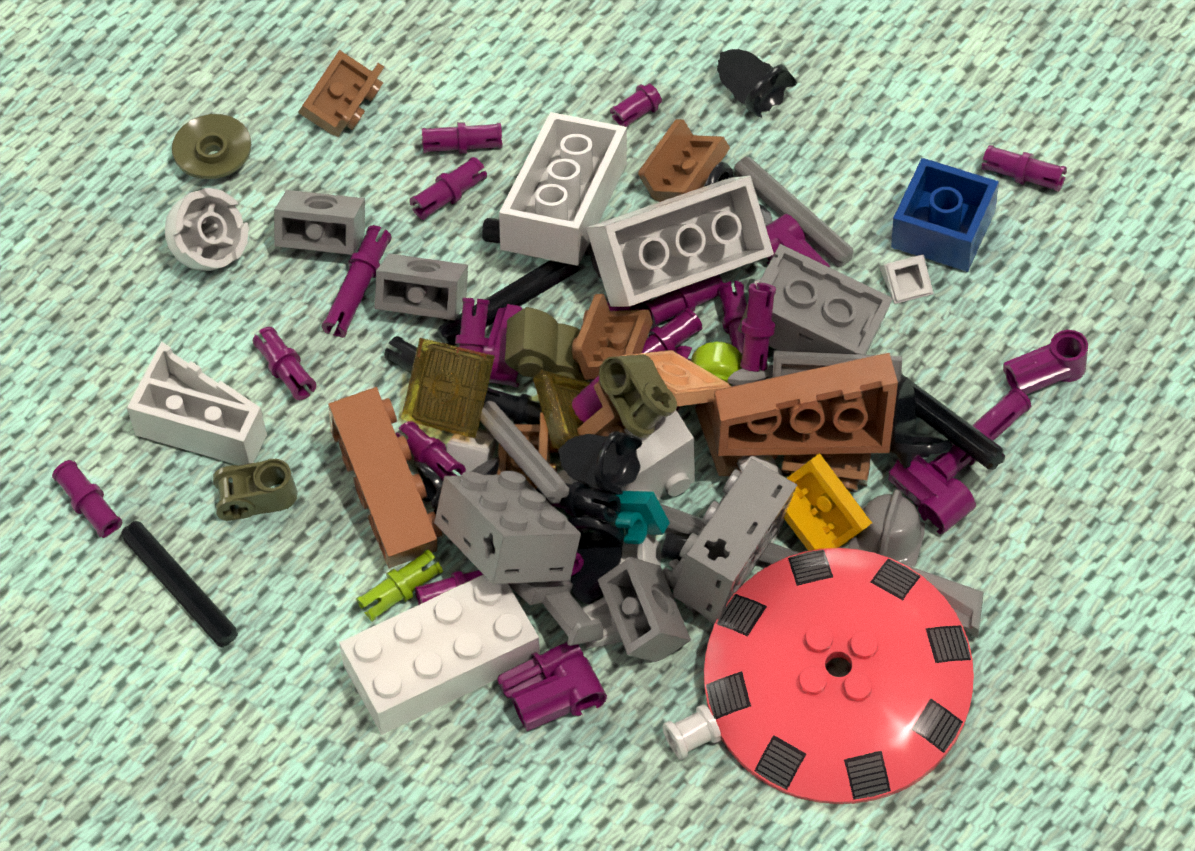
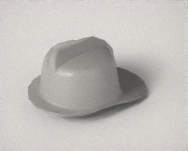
(894, 529)

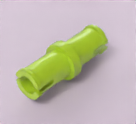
(399, 585)

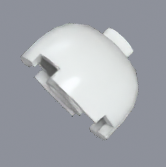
(206, 230)

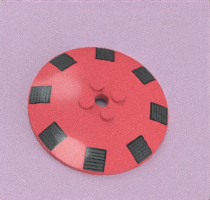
(828, 733)

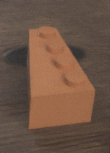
(810, 411)
(383, 477)

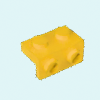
(822, 508)

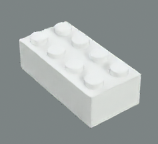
(563, 188)
(680, 241)
(438, 651)

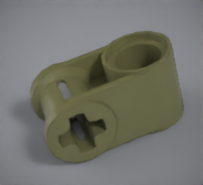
(638, 391)
(253, 489)

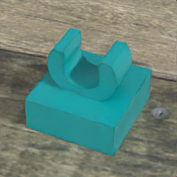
(640, 516)

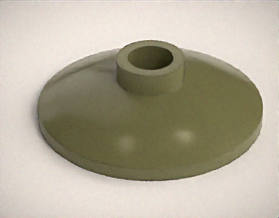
(209, 134)

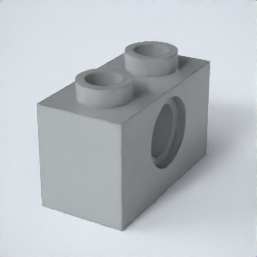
(319, 222)
(421, 286)
(644, 610)

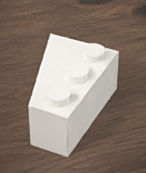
(194, 412)
(664, 461)

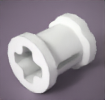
(692, 732)

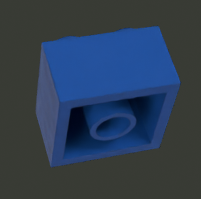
(944, 214)

